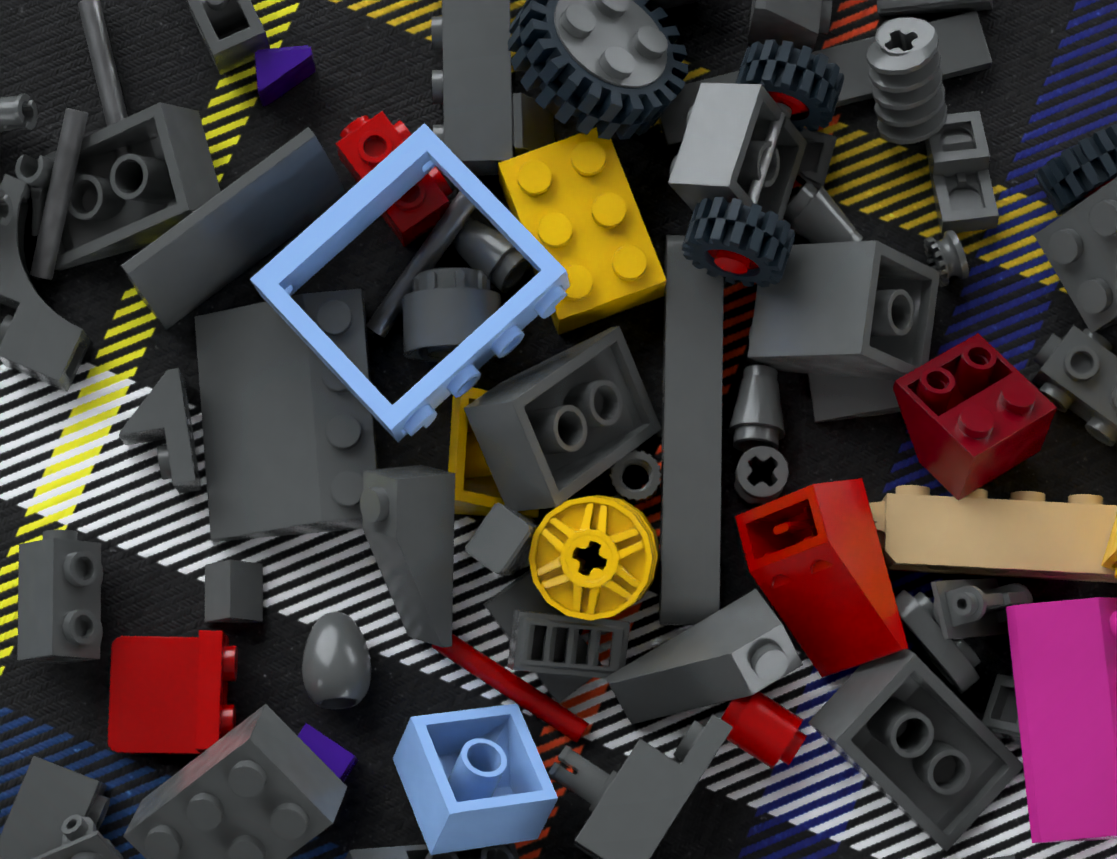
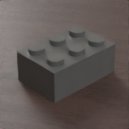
(241, 798)

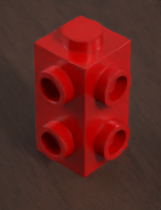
(368, 143)

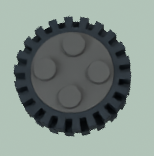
(599, 62)

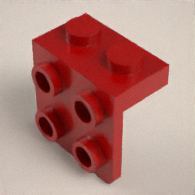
(170, 693)

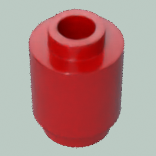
(764, 729)

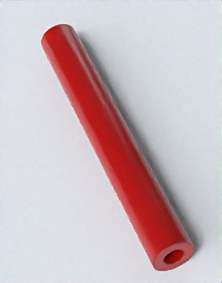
(514, 688)

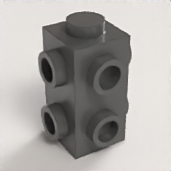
(1081, 377)
(59, 599)

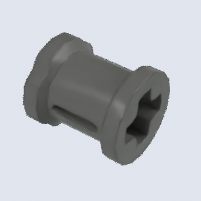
(759, 458)

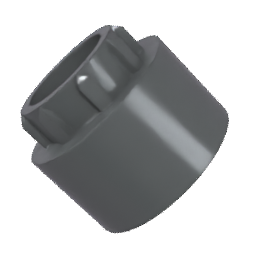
(445, 311)

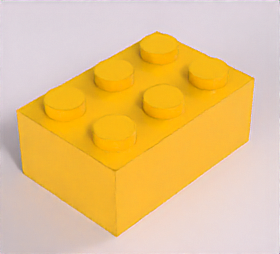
(588, 220)

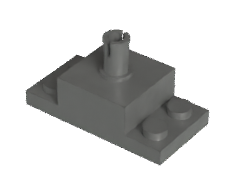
(643, 798)

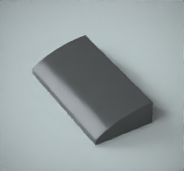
(235, 229)

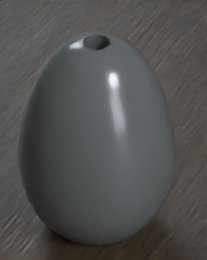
(336, 662)

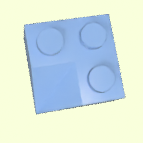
(474, 778)

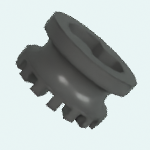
(947, 257)

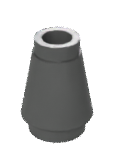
(818, 218)
(491, 253)
(758, 410)

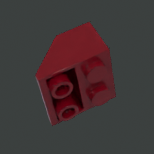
(972, 415)

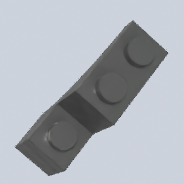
(36, 337)

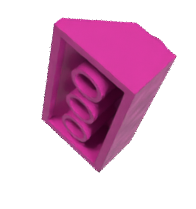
(1067, 715)

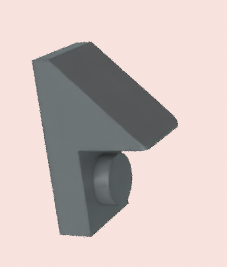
(168, 417)

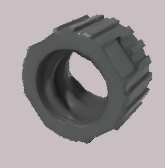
(651, 467)

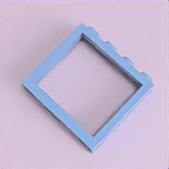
(350, 218)

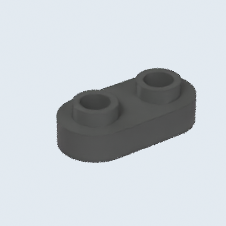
(951, 658)

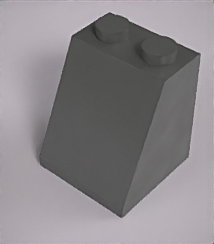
(846, 312)

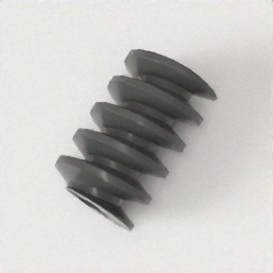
(907, 80)

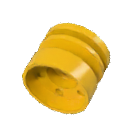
(625, 542)

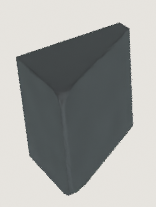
(530, 125)

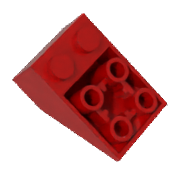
(825, 573)

